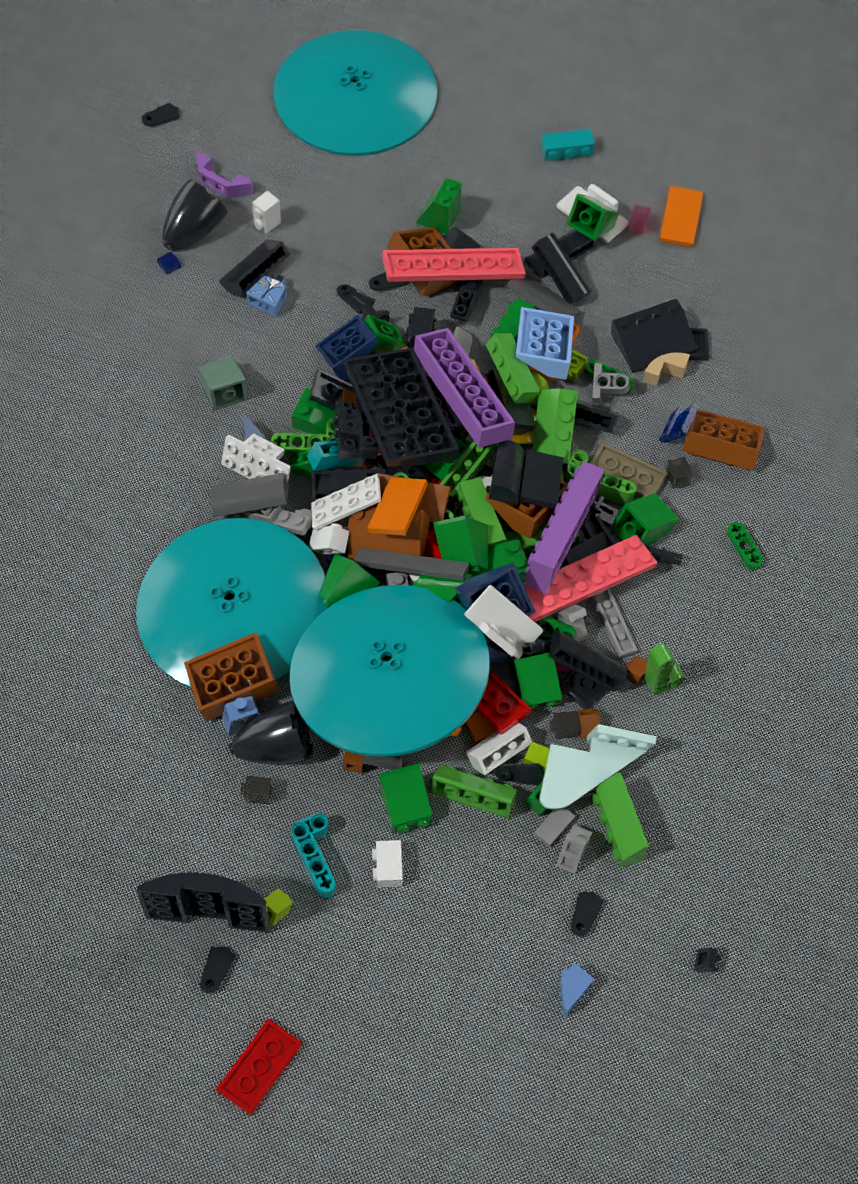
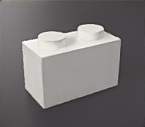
(266, 212)
(329, 540)
(388, 863)

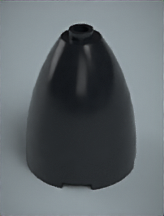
(191, 216)
(274, 737)

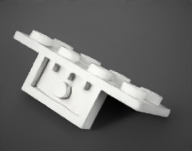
(566, 204)
(254, 457)
(346, 502)
(503, 621)

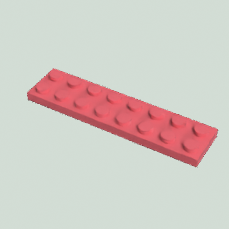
(453, 264)
(592, 576)

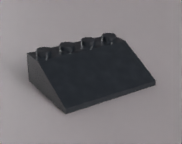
(652, 334)

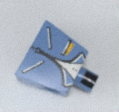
(268, 294)
(239, 713)

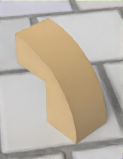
(670, 363)

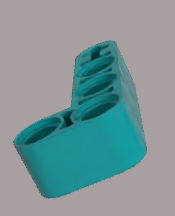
(315, 859)

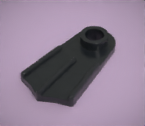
(161, 115)
(383, 283)
(354, 297)
(521, 773)
(585, 912)
(216, 968)

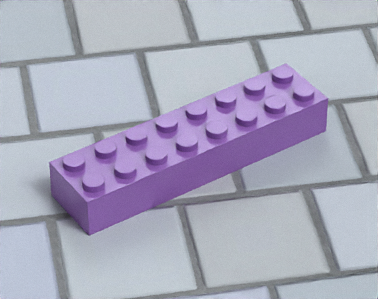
(464, 387)
(563, 527)

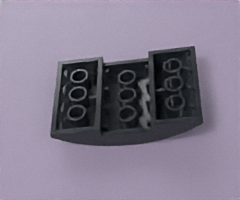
(204, 895)

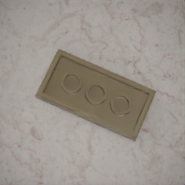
(620, 464)

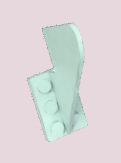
(575, 772)

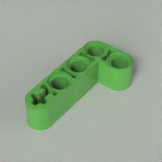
(307, 439)
(611, 486)
(662, 670)

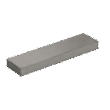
(614, 624)

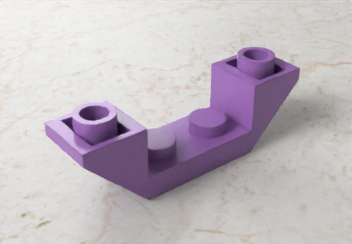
(237, 187)

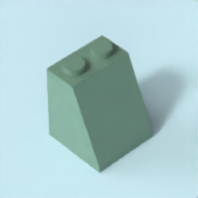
(223, 383)

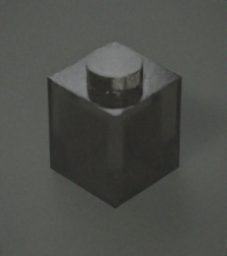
(679, 473)
(565, 725)
(256, 790)

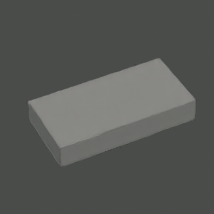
(554, 826)

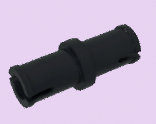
(665, 556)
(537, 647)

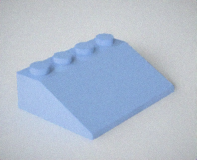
(545, 341)

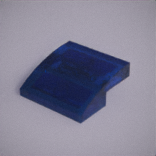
(678, 423)

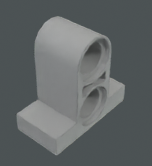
(611, 387)
(574, 616)
(574, 848)

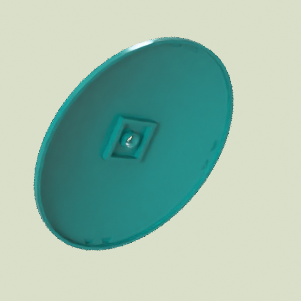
(375, 114)
(185, 590)
(397, 704)

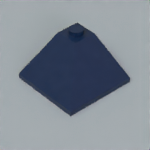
(347, 342)
(503, 579)

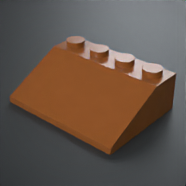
(418, 240)
(724, 439)
(525, 517)
(412, 543)
(230, 674)

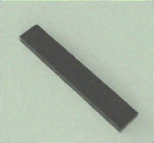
(412, 564)

